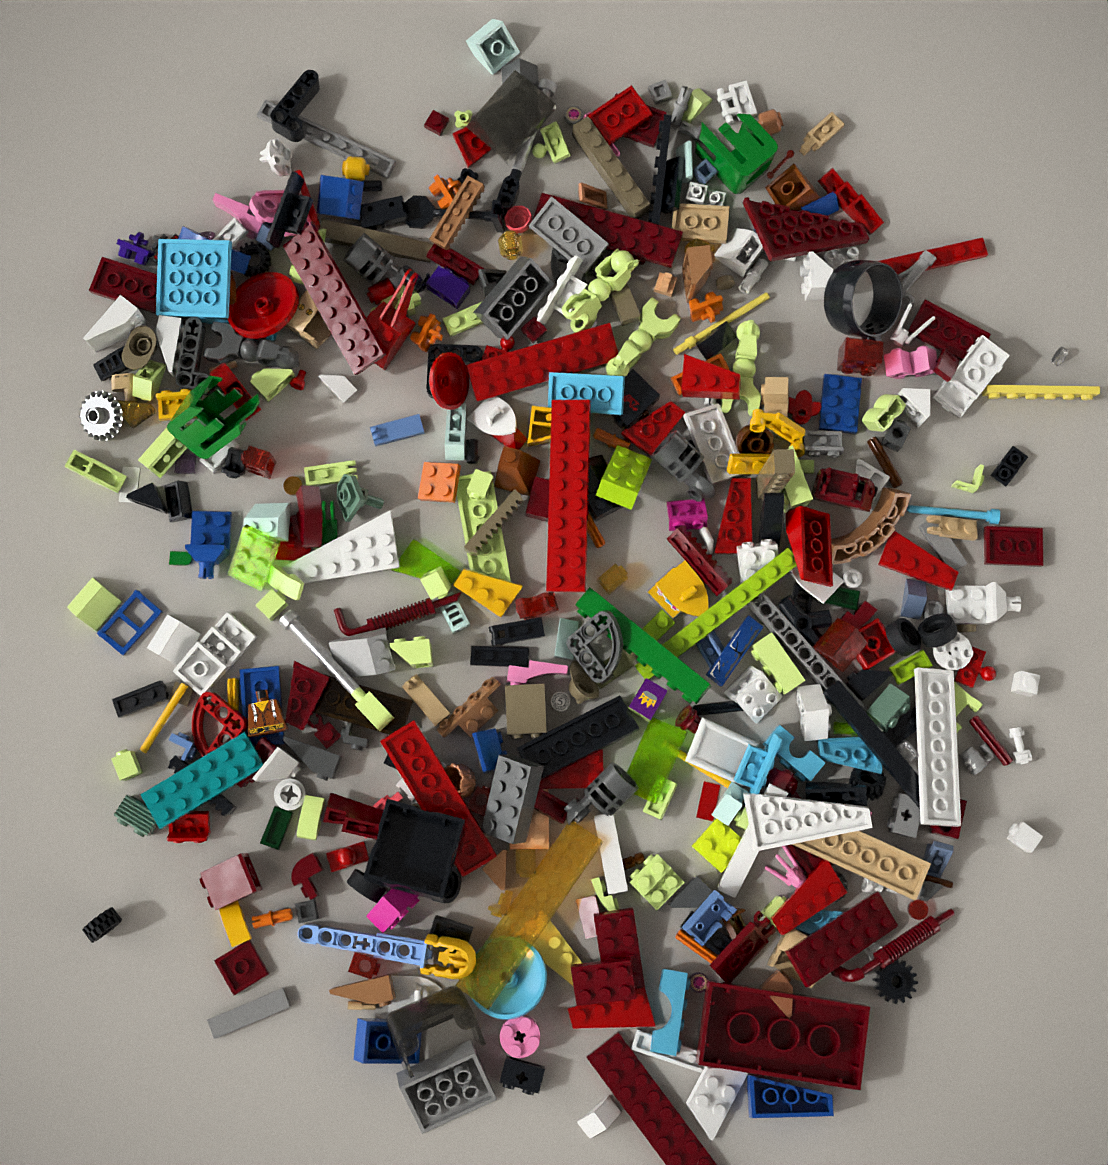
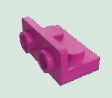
(687, 513)

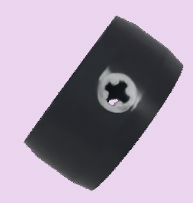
(885, 304)

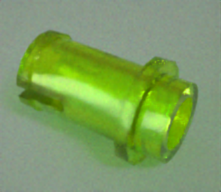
(843, 728)

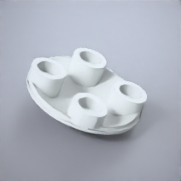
(839, 256)

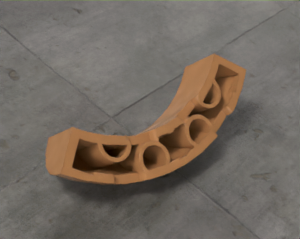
(874, 529)

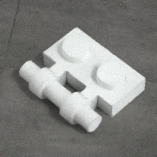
(741, 99)

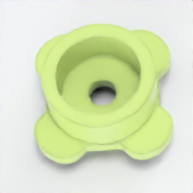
(459, 115)

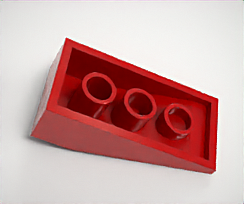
(811, 544)

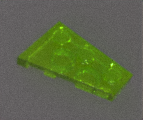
(420, 560)

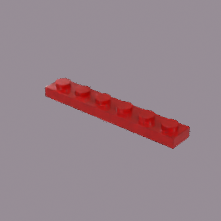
(945, 255)

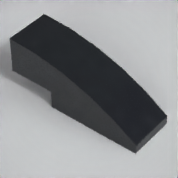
(771, 517)

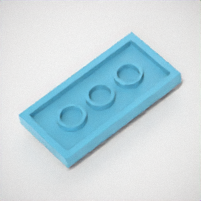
(603, 391)

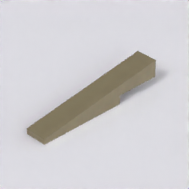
(395, 245)

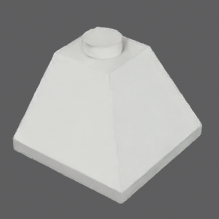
(278, 767)

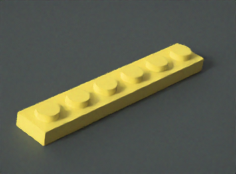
(1048, 392)

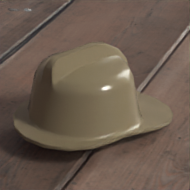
(139, 347)
(581, 685)

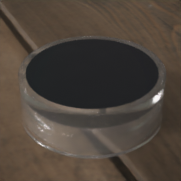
(1059, 356)

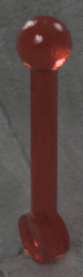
(790, 154)

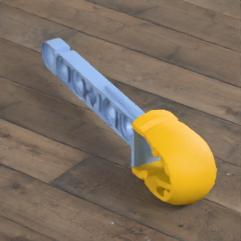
(463, 960)

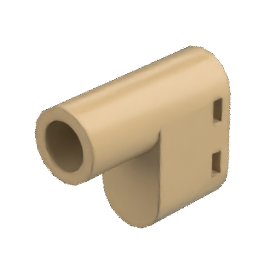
(124, 384)

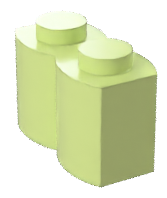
(883, 413)

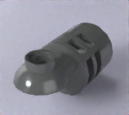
(374, 261)
(681, 461)
(606, 793)

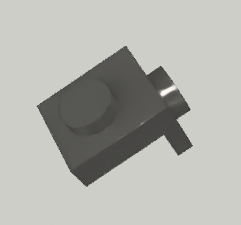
(355, 742)

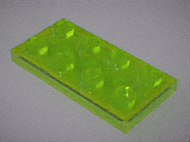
(655, 758)

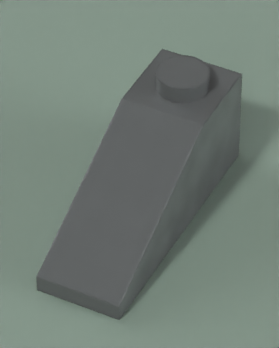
(316, 759)

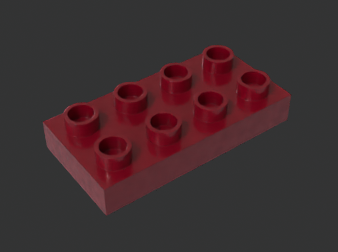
(752, 1035)

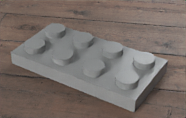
(568, 234)

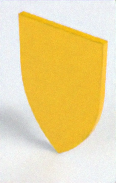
(684, 590)

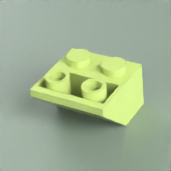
(415, 653)

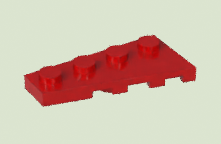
(470, 146)
(911, 560)
(614, 1014)

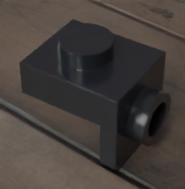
(233, 465)

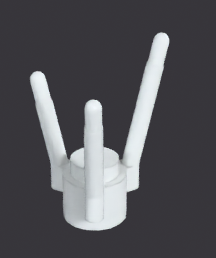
(900, 335)

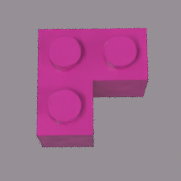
(390, 907)

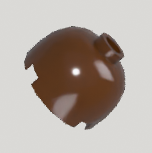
(754, 442)

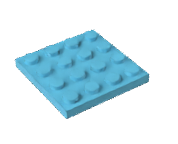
(193, 278)

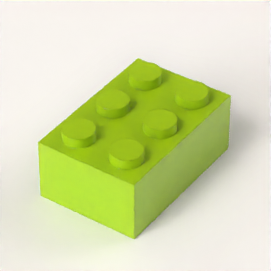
(624, 477)

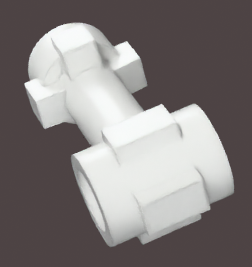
(1021, 756)

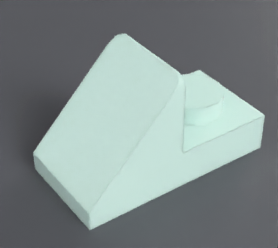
(729, 804)

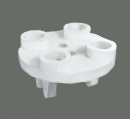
(278, 157)
(957, 659)

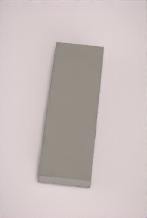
(944, 547)

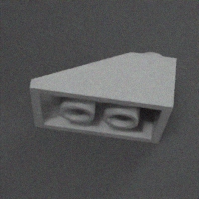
(364, 653)

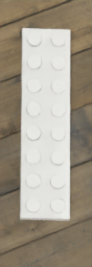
(937, 747)

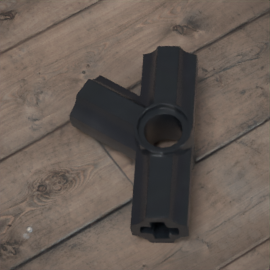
(813, 620)

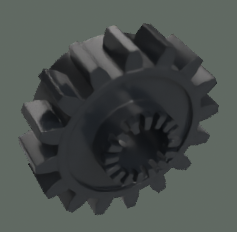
(902, 989)

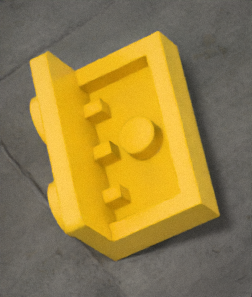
(170, 402)

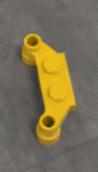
(780, 425)

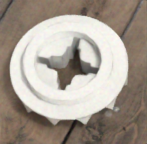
(282, 800)

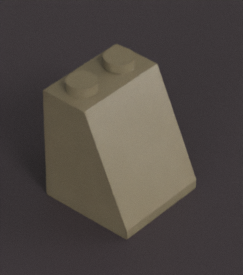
(525, 710)

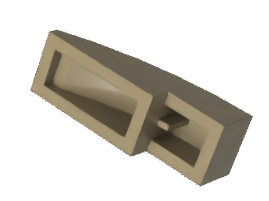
(624, 305)

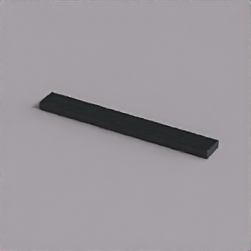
(874, 739)

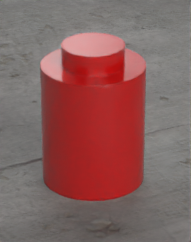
(380, 291)

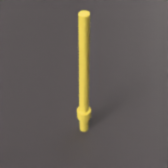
(691, 341)

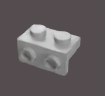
(823, 443)

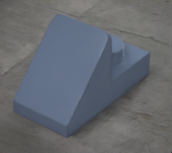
(938, 855)

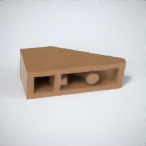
(370, 991)

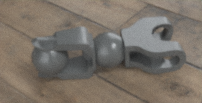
(251, 350)

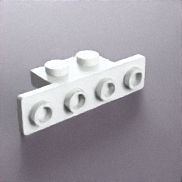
(566, 286)

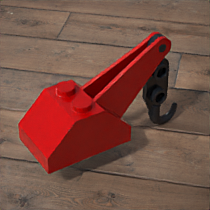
(393, 325)

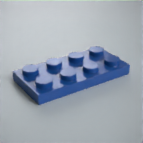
(261, 679)

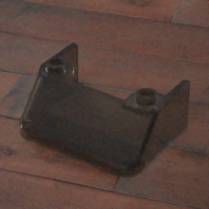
(427, 1013)

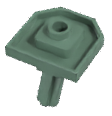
(352, 497)

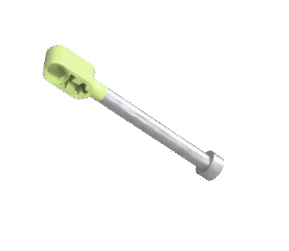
(366, 703)

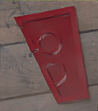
(305, 694)

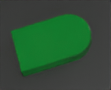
(180, 558)

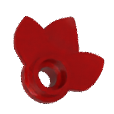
(803, 404)

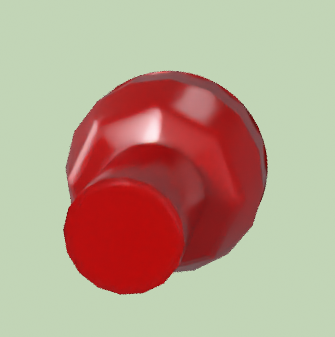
(298, 382)

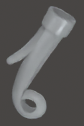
(913, 273)

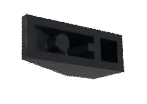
(836, 793)

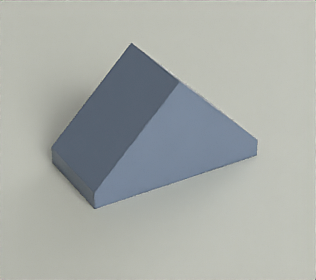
(914, 599)

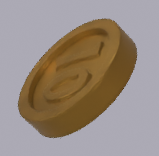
(292, 485)

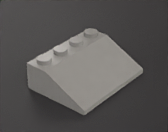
(446, 1086)

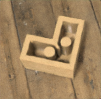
(775, 395)

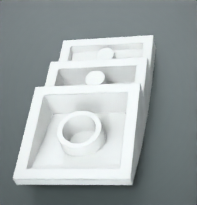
(215, 654)

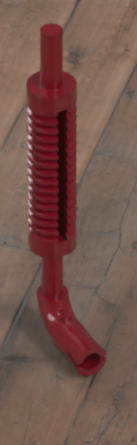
(896, 948)

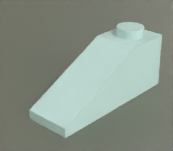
(455, 433)

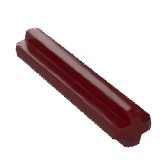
(990, 740)

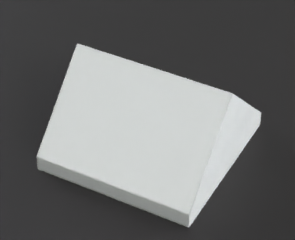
(917, 404)
(173, 640)

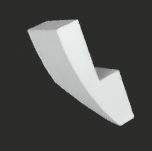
(339, 386)

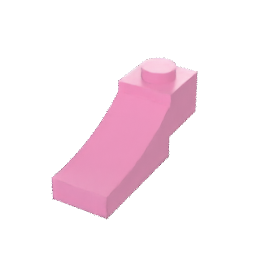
(239, 211)
(520, 675)

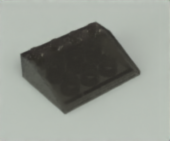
(511, 116)

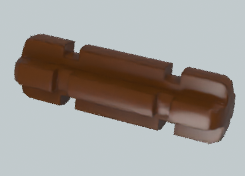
(630, 861)

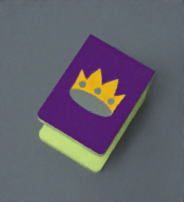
(647, 700)

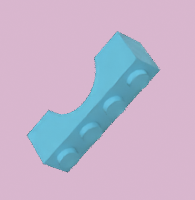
(667, 1038)

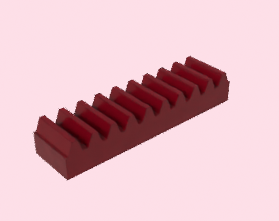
(699, 560)

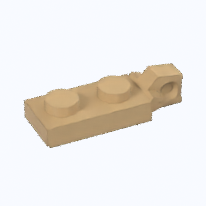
(821, 133)

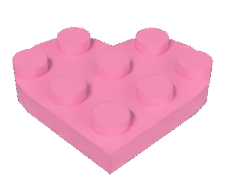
(265, 205)

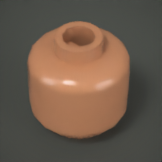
(771, 121)

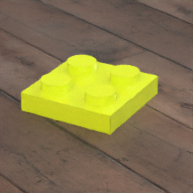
(717, 844)

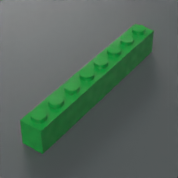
(647, 649)

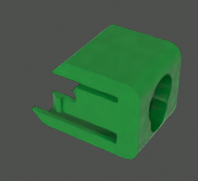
(748, 160)
(209, 421)

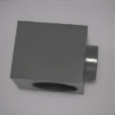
(893, 442)

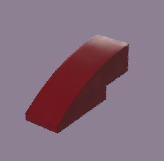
(309, 515)
(860, 616)

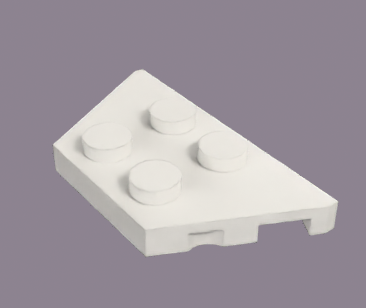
(714, 1096)

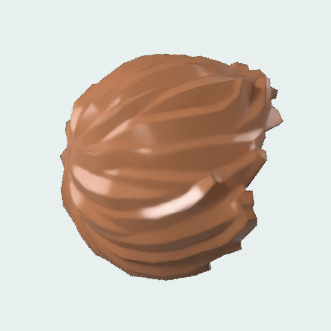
(462, 777)

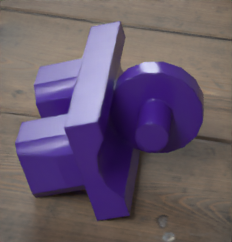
(126, 248)

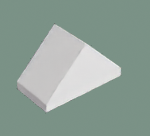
(599, 1117)

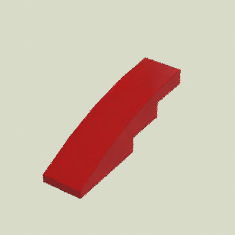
(850, 202)

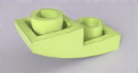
(285, 583)
(310, 817)
(608, 901)

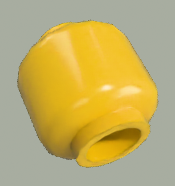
(355, 168)

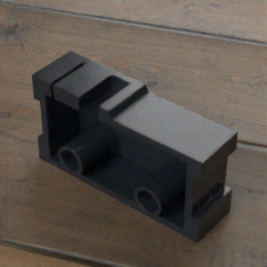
(383, 213)

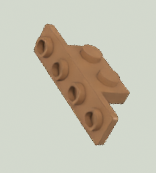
(473, 712)

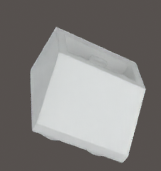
(740, 251)
(815, 277)

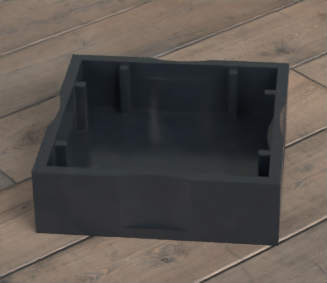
(414, 850)

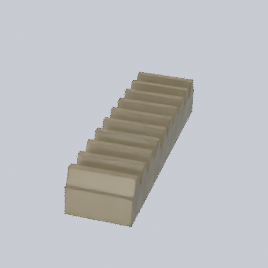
(493, 522)

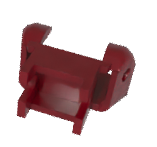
(841, 489)

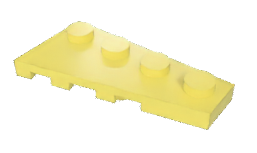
(556, 952)

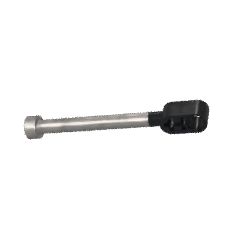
(549, 88)

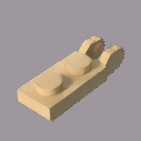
(953, 527)

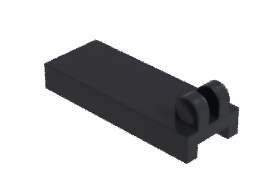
(140, 699)

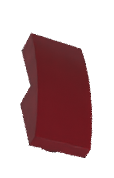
(946, 365)

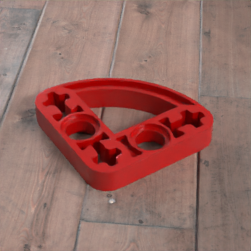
(229, 726)

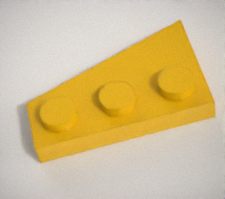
(488, 591)

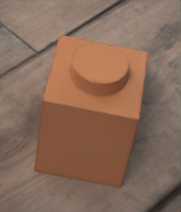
(780, 982)

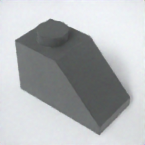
(691, 895)

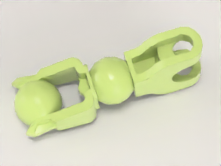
(588, 301)
(747, 333)
(641, 340)

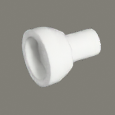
(869, 886)

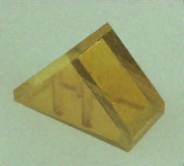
(135, 412)

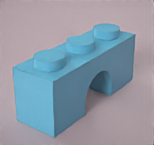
(805, 767)

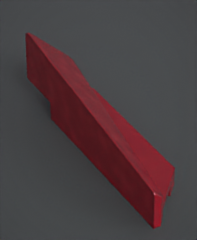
(355, 816)

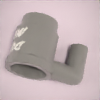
(974, 760)

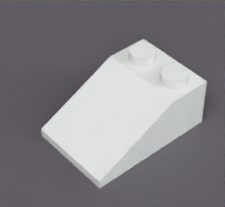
(114, 325)

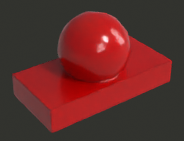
(347, 856)

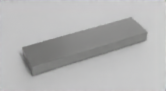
(248, 1013)

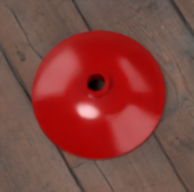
(449, 381)

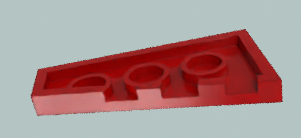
(736, 518)
(812, 896)

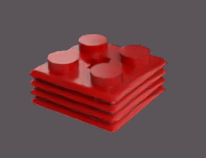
(882, 649)

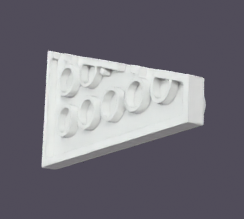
(358, 552)
(787, 821)

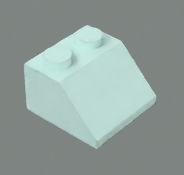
(493, 45)
(270, 519)

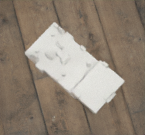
(972, 376)

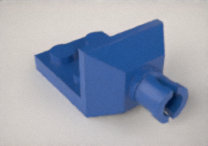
(209, 540)

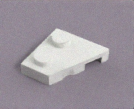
(877, 477)

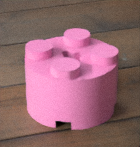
(514, 1046)

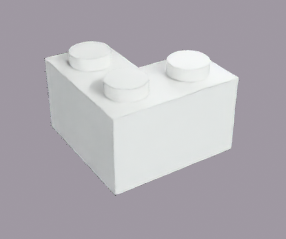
(814, 712)

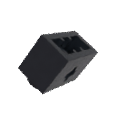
(532, 1071)

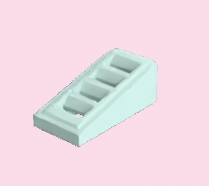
(465, 623)

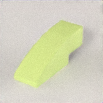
(95, 471)

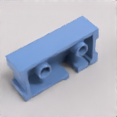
(706, 918)

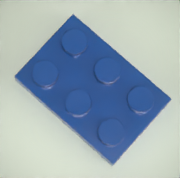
(840, 403)

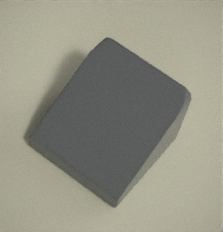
(928, 890)

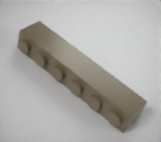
(610, 168)
(775, 472)

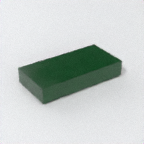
(844, 598)
(276, 828)

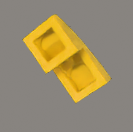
(235, 924)

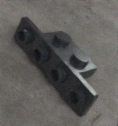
(291, 211)

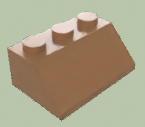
(696, 269)

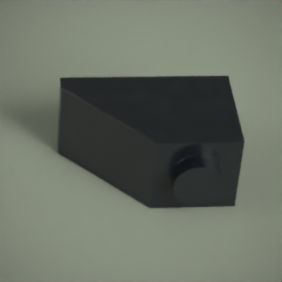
(866, 681)

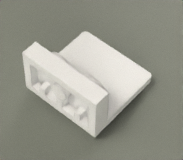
(754, 693)

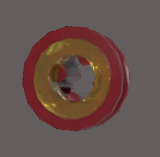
(688, 719)

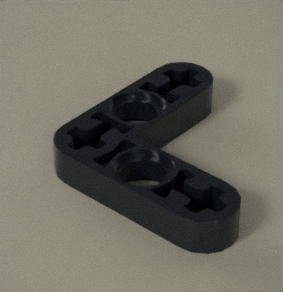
(449, 348)

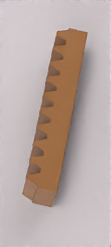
(457, 213)

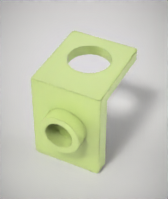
(977, 481)

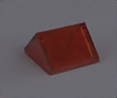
(840, 644)

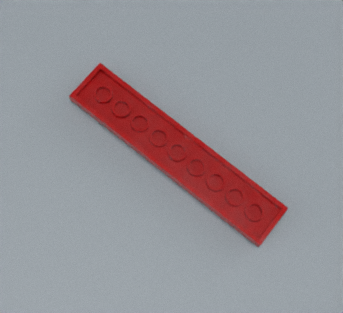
(568, 496)

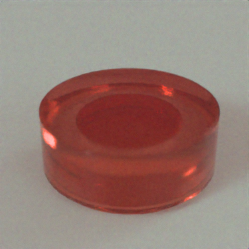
(917, 909)

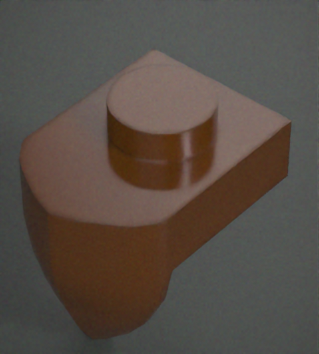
(735, 923)

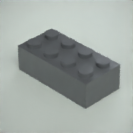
(514, 297)
(512, 798)

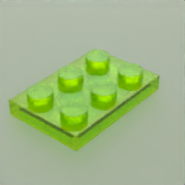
(254, 557)

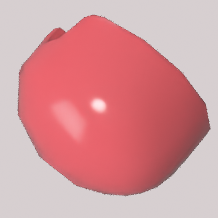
(518, 219)

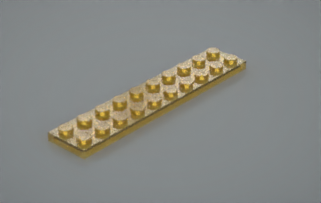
(530, 913)

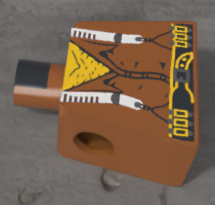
(265, 716)

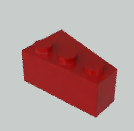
(708, 380)

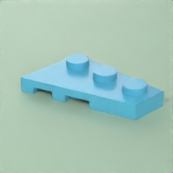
(849, 752)

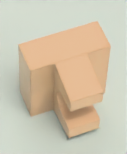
(665, 284)

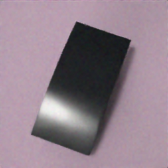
(716, 341)
(1009, 466)

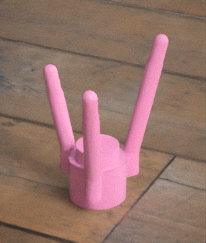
(794, 876)

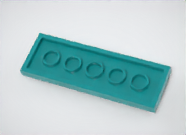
(202, 780)

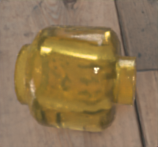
(510, 245)

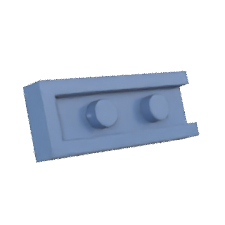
(397, 430)

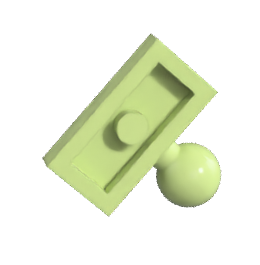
(554, 144)

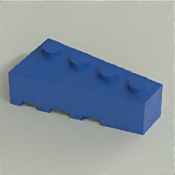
(781, 1100)

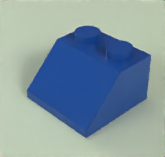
(340, 197)
(488, 748)

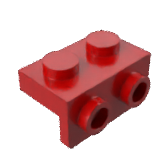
(190, 827)

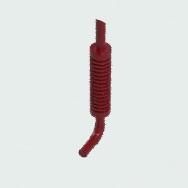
(396, 617)

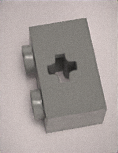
(898, 824)

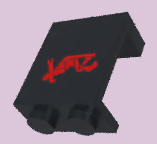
(637, 398)

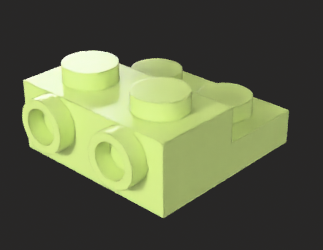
(655, 881)

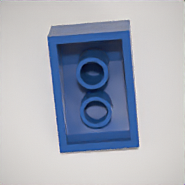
(376, 1045)

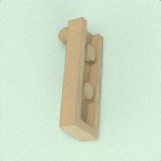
(425, 700)

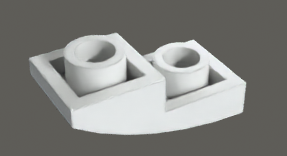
(702, 195)

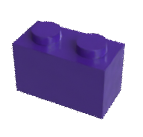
(448, 287)

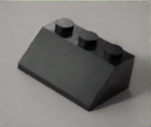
(598, 506)

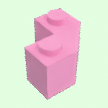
(917, 363)

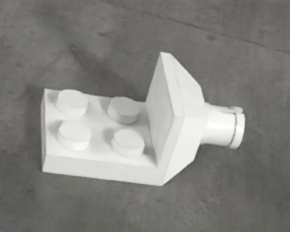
(979, 604)

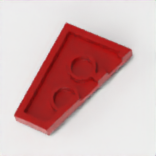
(654, 428)

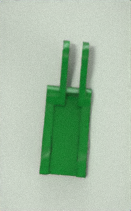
(329, 526)

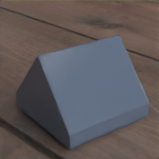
(704, 171)

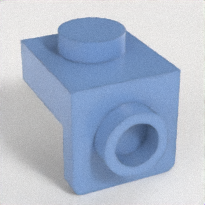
(183, 740)

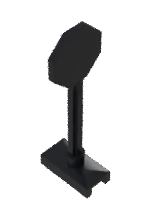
(422, 212)

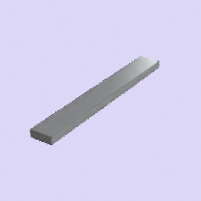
(336, 143)

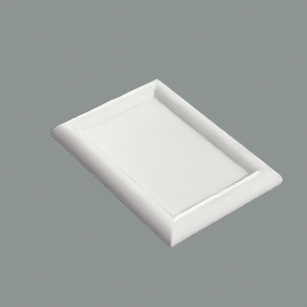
(718, 749)

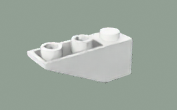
(170, 335)

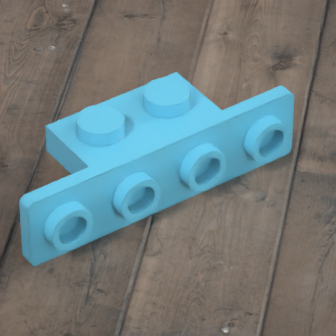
(756, 765)

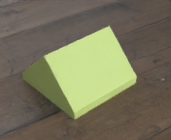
(94, 604)

